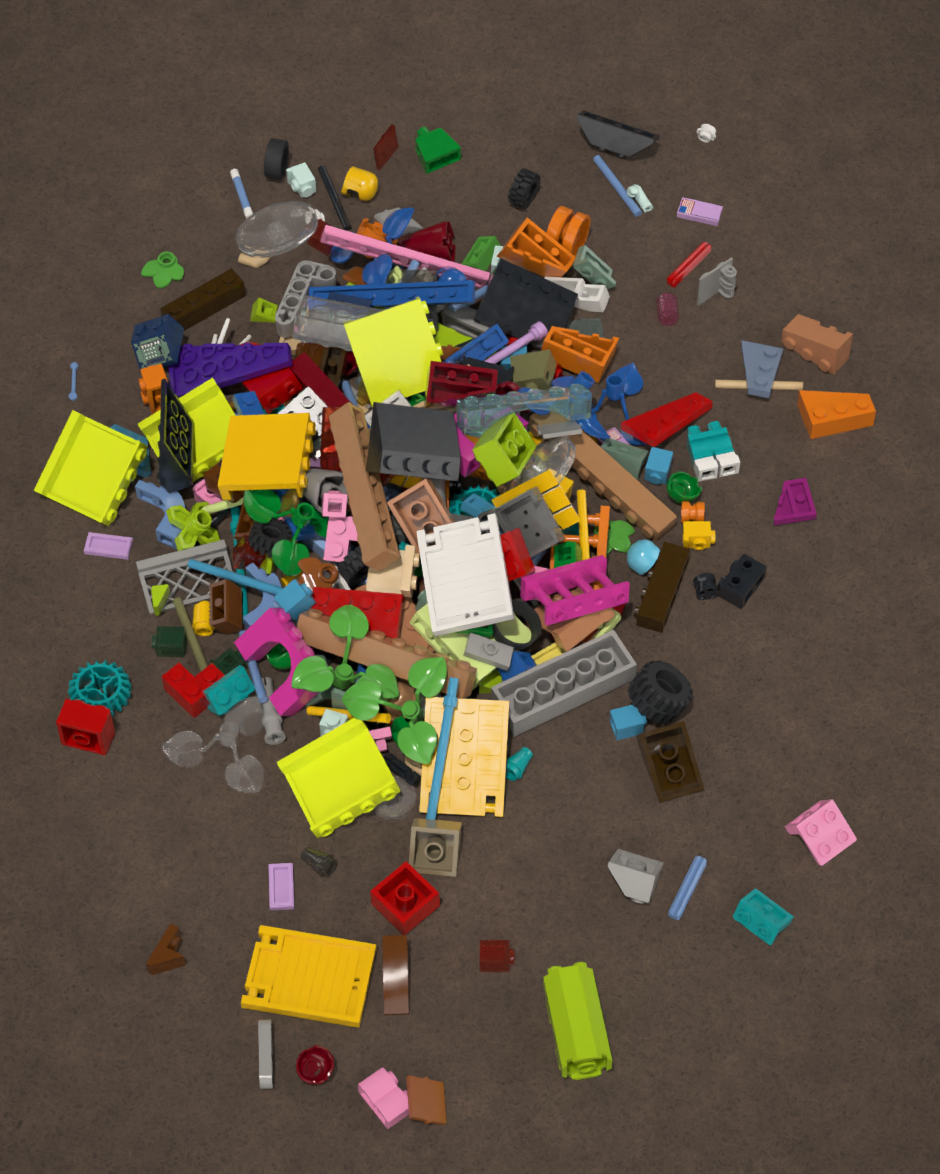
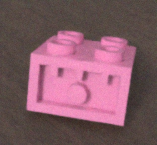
(823, 830)

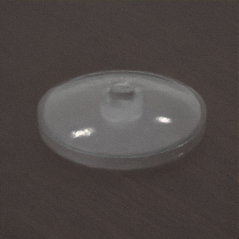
(277, 229)
(550, 454)

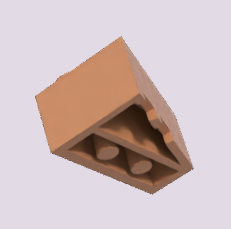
(817, 343)

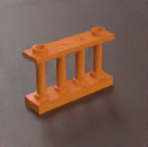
(598, 540)

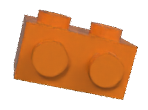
(151, 386)

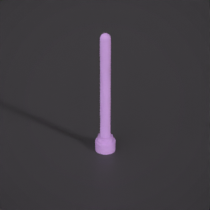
(536, 332)

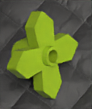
(193, 525)

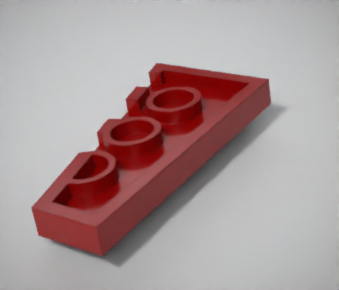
(666, 420)
(380, 608)

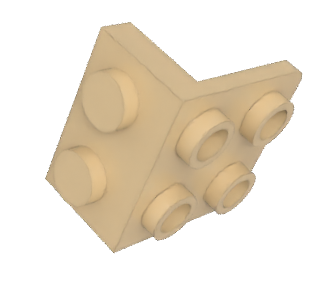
(398, 576)

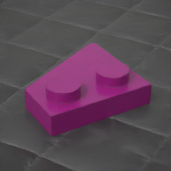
(795, 503)

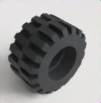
(660, 692)

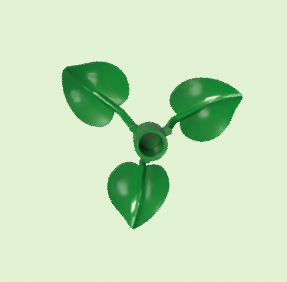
(264, 505)

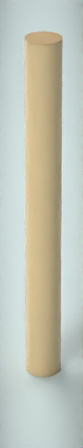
(741, 384)

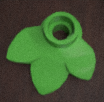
(163, 272)
(618, 536)

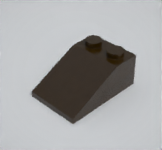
(670, 761)

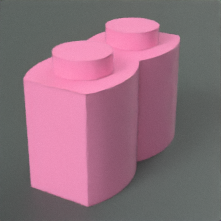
(385, 1097)

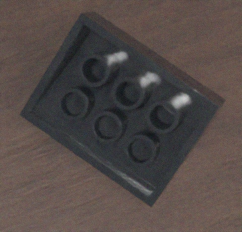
(523, 299)
(175, 442)
(413, 442)

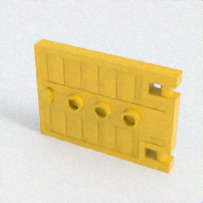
(473, 757)
(309, 976)

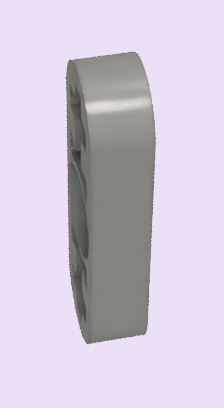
(265, 1054)

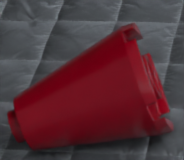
(432, 240)

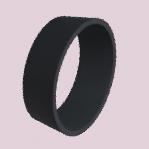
(532, 618)

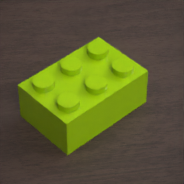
(504, 449)

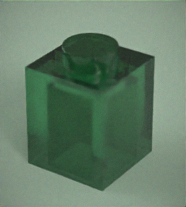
(169, 641)

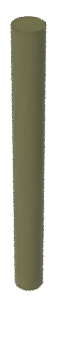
(191, 636)

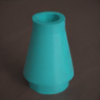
(517, 763)

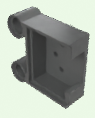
(532, 517)

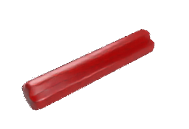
(688, 264)

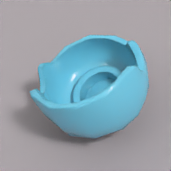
(642, 556)

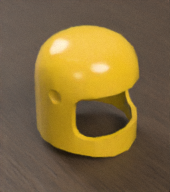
(361, 181)

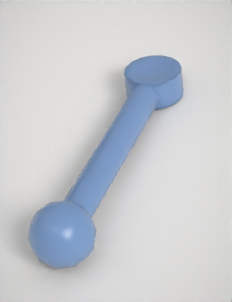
(73, 396)

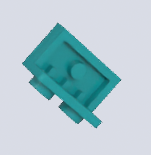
(229, 691)

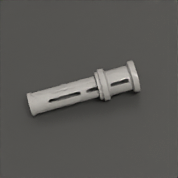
(271, 719)

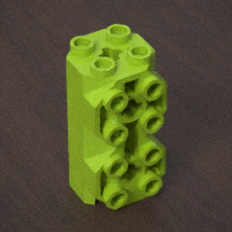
(576, 1021)

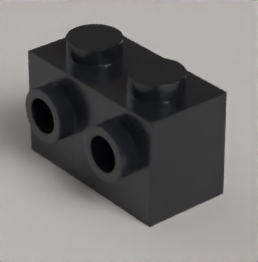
(741, 581)

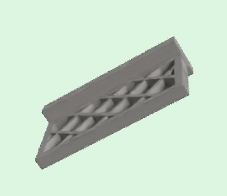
(177, 562)

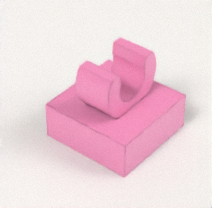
(380, 736)

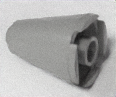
(320, 482)

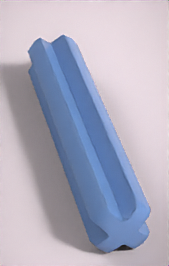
(687, 888)

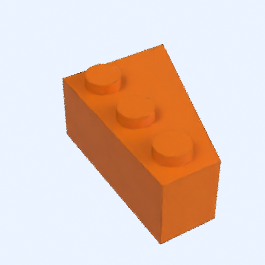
(536, 251)
(580, 351)
(834, 412)

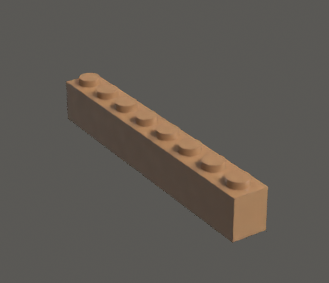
(614, 482)
(363, 488)
(379, 649)

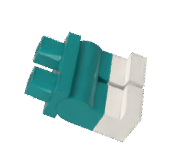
(711, 451)

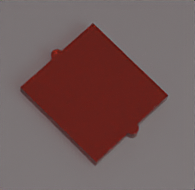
(385, 147)

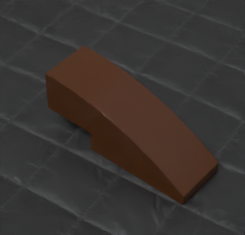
(395, 975)

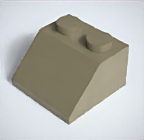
(435, 846)

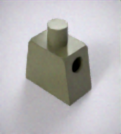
(534, 369)

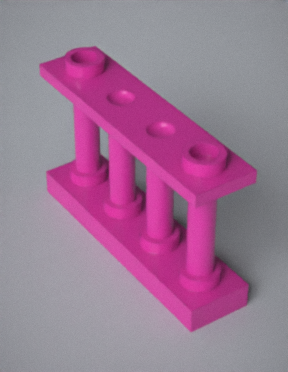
(570, 576)

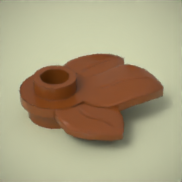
(313, 573)

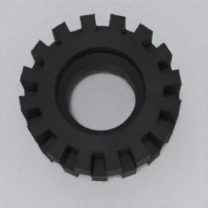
(524, 188)
(259, 535)
(353, 568)

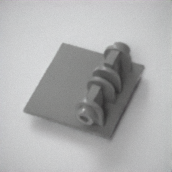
(720, 280)

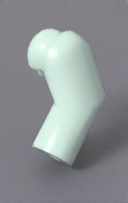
(637, 192)

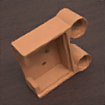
(572, 631)

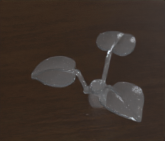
(243, 775)

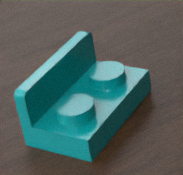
(762, 916)

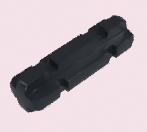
(402, 769)

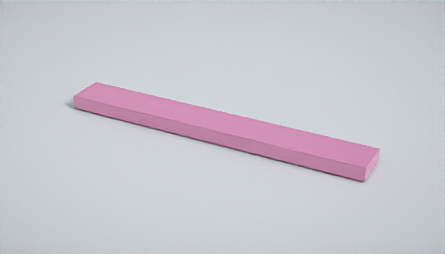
(399, 255)

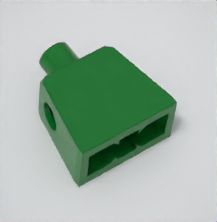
(436, 149)

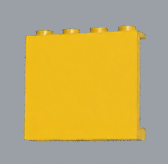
(266, 453)

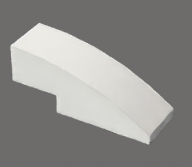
(589, 297)

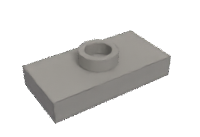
(488, 651)

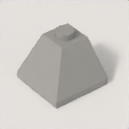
(635, 874)

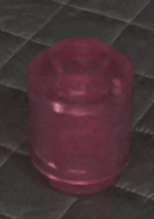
(667, 309)

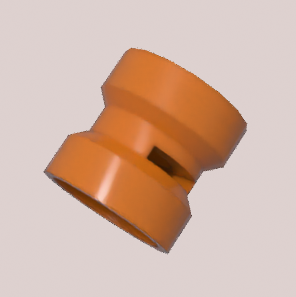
(693, 512)

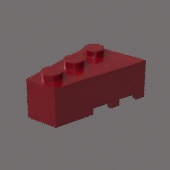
(455, 382)

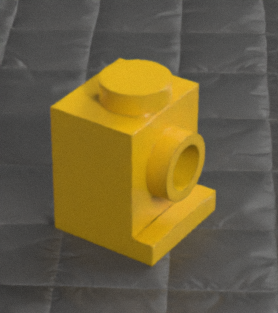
(697, 534)

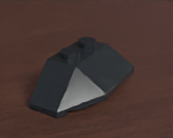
(614, 135)

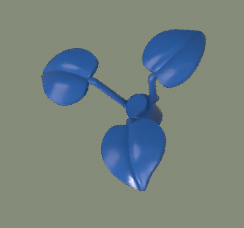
(378, 270)
(623, 381)
(589, 425)

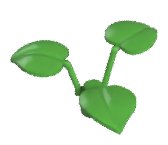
(314, 674)
(419, 739)

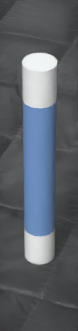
(241, 192)

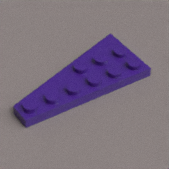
(225, 364)

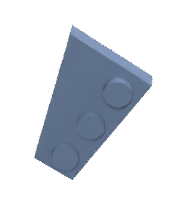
(760, 366)

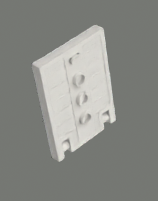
(465, 575)

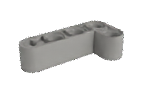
(305, 275)

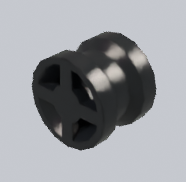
(705, 586)

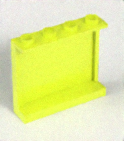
(394, 349)
(211, 421)
(91, 468)
(339, 777)

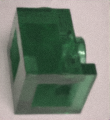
(223, 661)

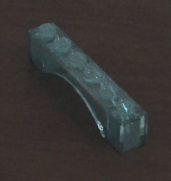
(481, 413)

